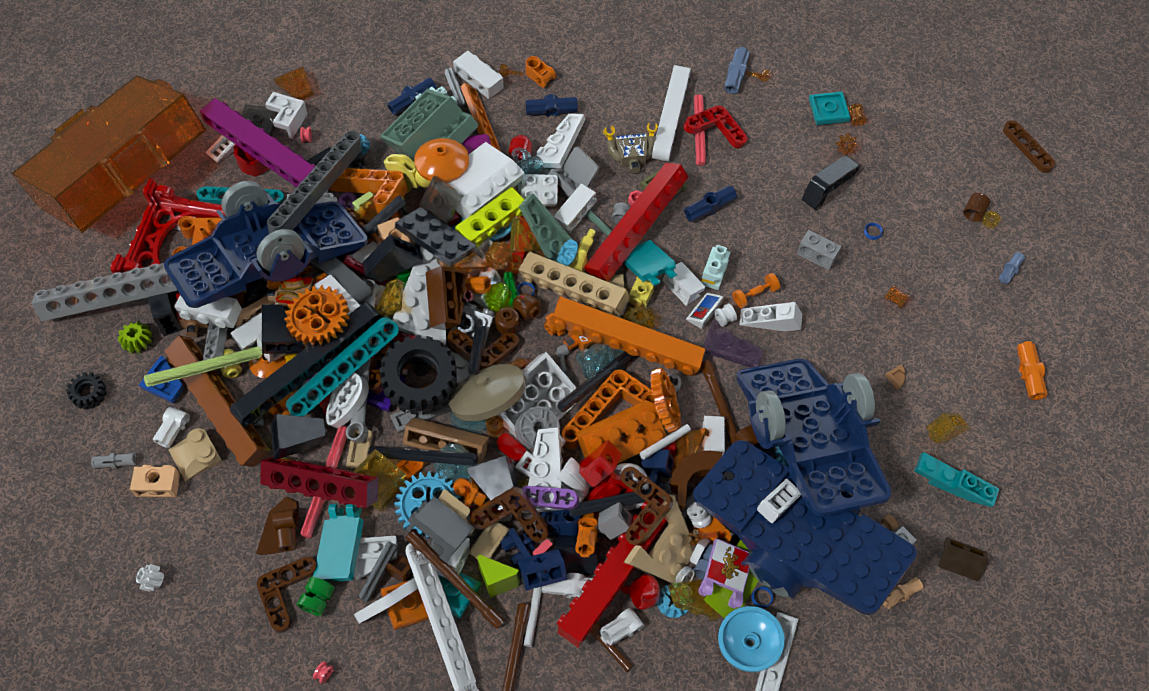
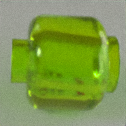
(498, 296)

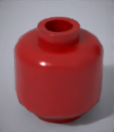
(520, 141)

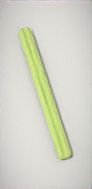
(202, 366)

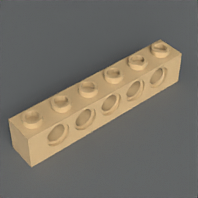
(534, 264)

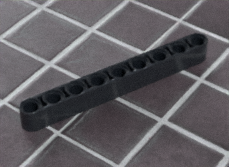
(302, 367)

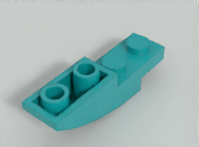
(956, 482)

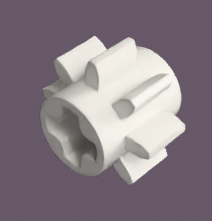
(149, 577)

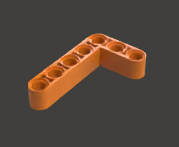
(364, 180)
(603, 403)

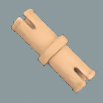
(903, 592)

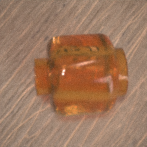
(498, 255)

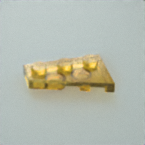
(522, 237)

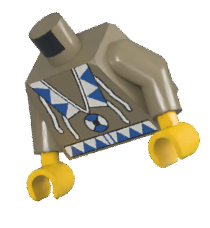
(631, 149)

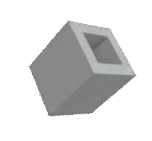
(614, 520)

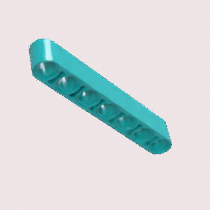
(339, 377)

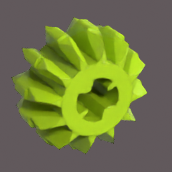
(135, 337)

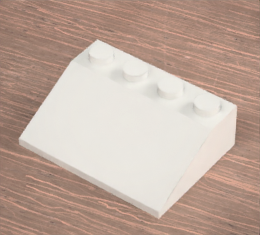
(485, 179)
(544, 388)

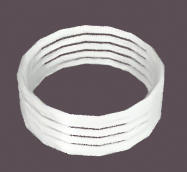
(687, 574)

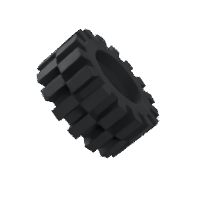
(81, 382)

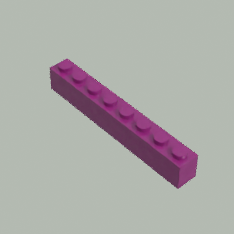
(256, 142)

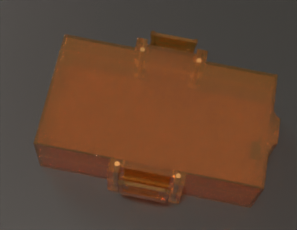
(109, 151)

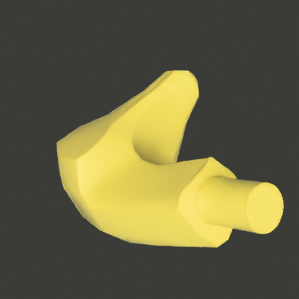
(583, 248)

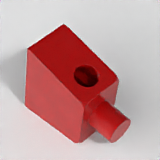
(597, 466)

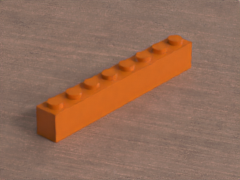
(627, 336)

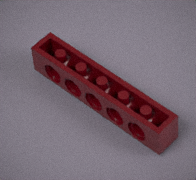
(319, 481)

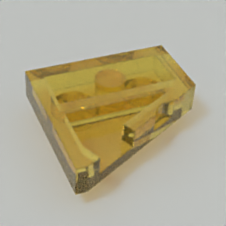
(391, 298)
(687, 597)

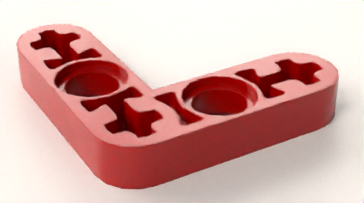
(720, 120)

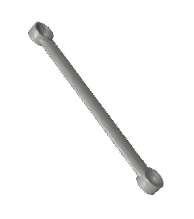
(359, 418)

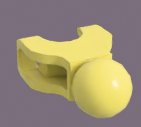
(403, 163)

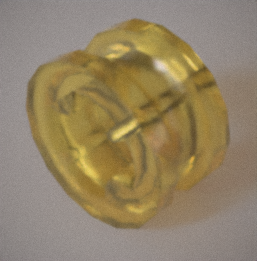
(990, 214)

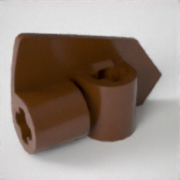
(279, 529)

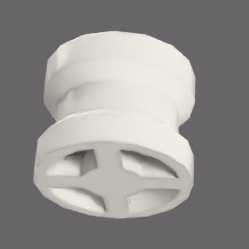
(725, 314)
(698, 516)

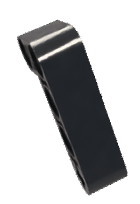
(829, 180)

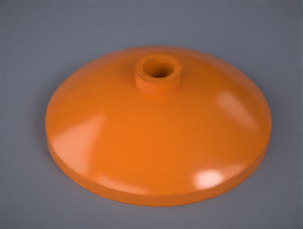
(441, 158)

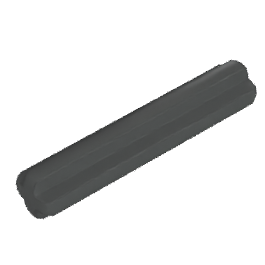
(378, 571)

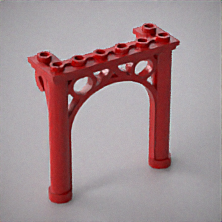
(160, 203)

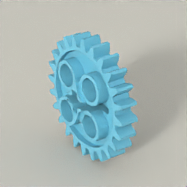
(409, 504)

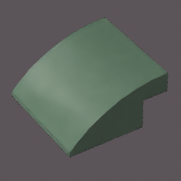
(428, 118)

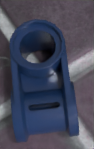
(561, 523)

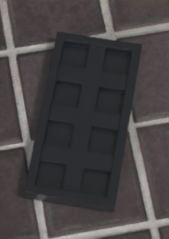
(435, 236)

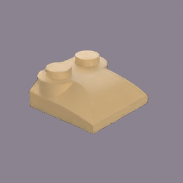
(195, 454)

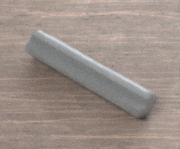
(455, 87)

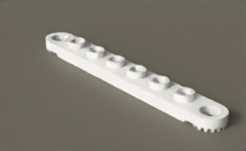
(442, 622)

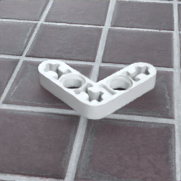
(386, 601)

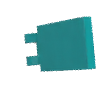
(650, 261)
(339, 544)

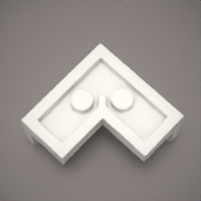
(291, 112)

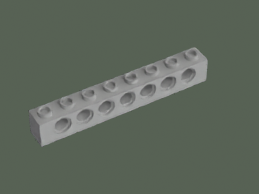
(102, 292)

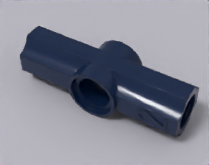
(408, 95)
(551, 105)
(710, 203)

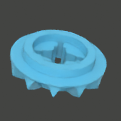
(568, 253)
(664, 602)

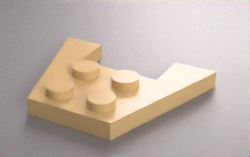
(670, 552)

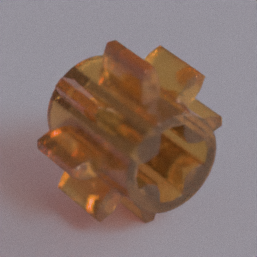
(852, 143)

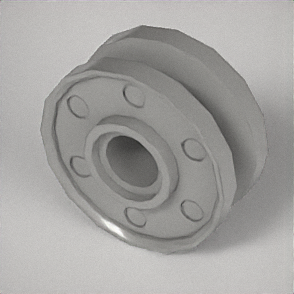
(525, 424)

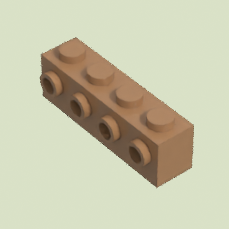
(434, 436)

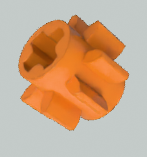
(551, 329)

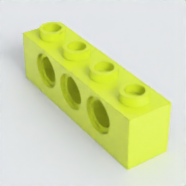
(493, 210)

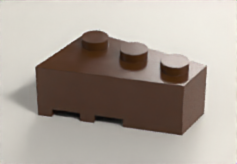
(445, 296)

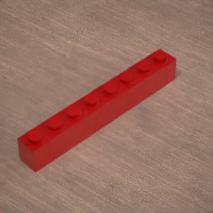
(636, 221)
(604, 586)

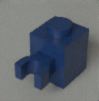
(658, 466)

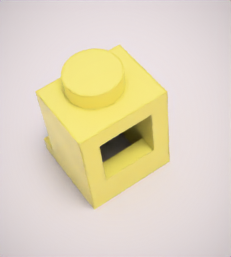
(641, 292)

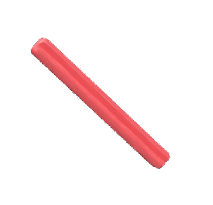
(700, 136)

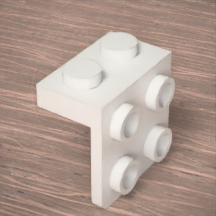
(542, 186)

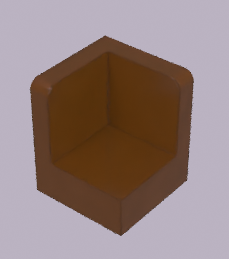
(400, 569)

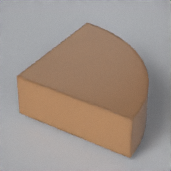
(896, 376)

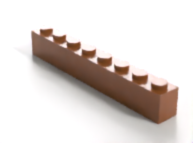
(216, 402)

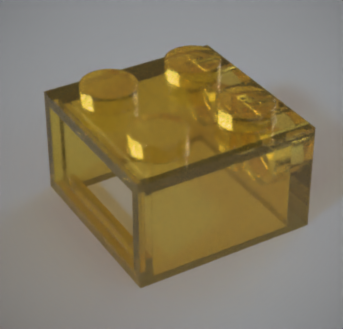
(388, 474)

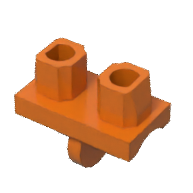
(471, 491)

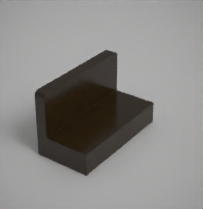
(963, 559)

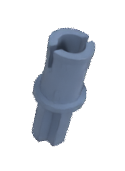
(1011, 267)

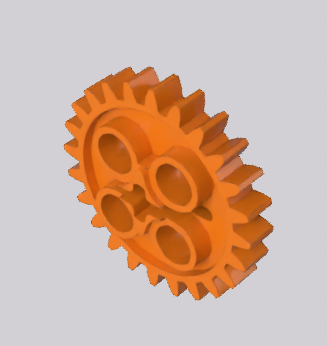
(306, 328)
(665, 400)

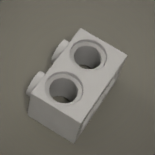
(818, 250)

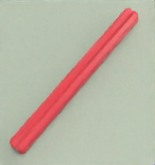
(317, 504)

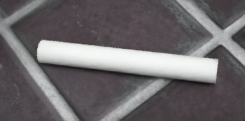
(665, 441)
(529, 636)

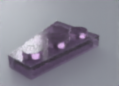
(728, 347)

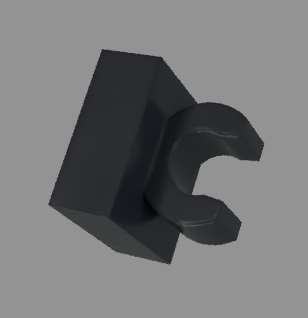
(358, 161)

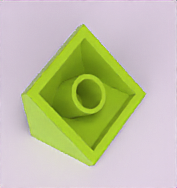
(497, 576)

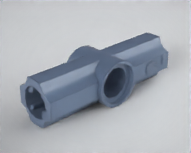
(736, 70)

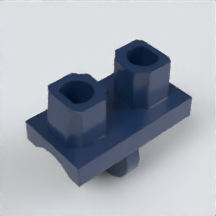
(513, 541)

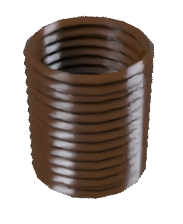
(979, 203)

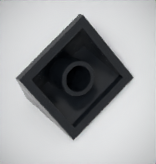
(573, 561)

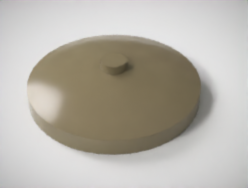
(487, 392)

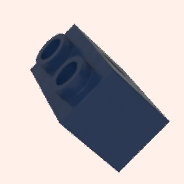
(542, 569)

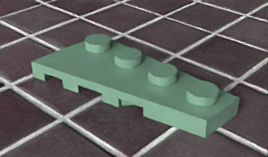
(544, 227)

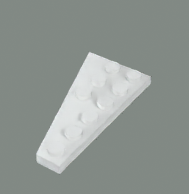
(414, 313)

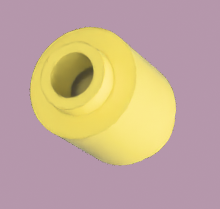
(233, 370)

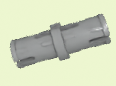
(125, 460)

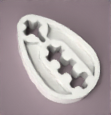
(355, 397)

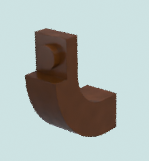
(691, 467)

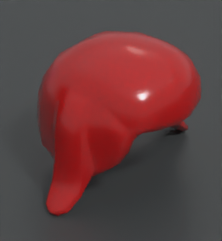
(643, 591)

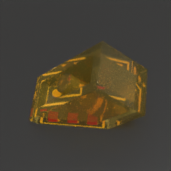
(947, 427)

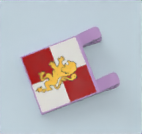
(726, 571)

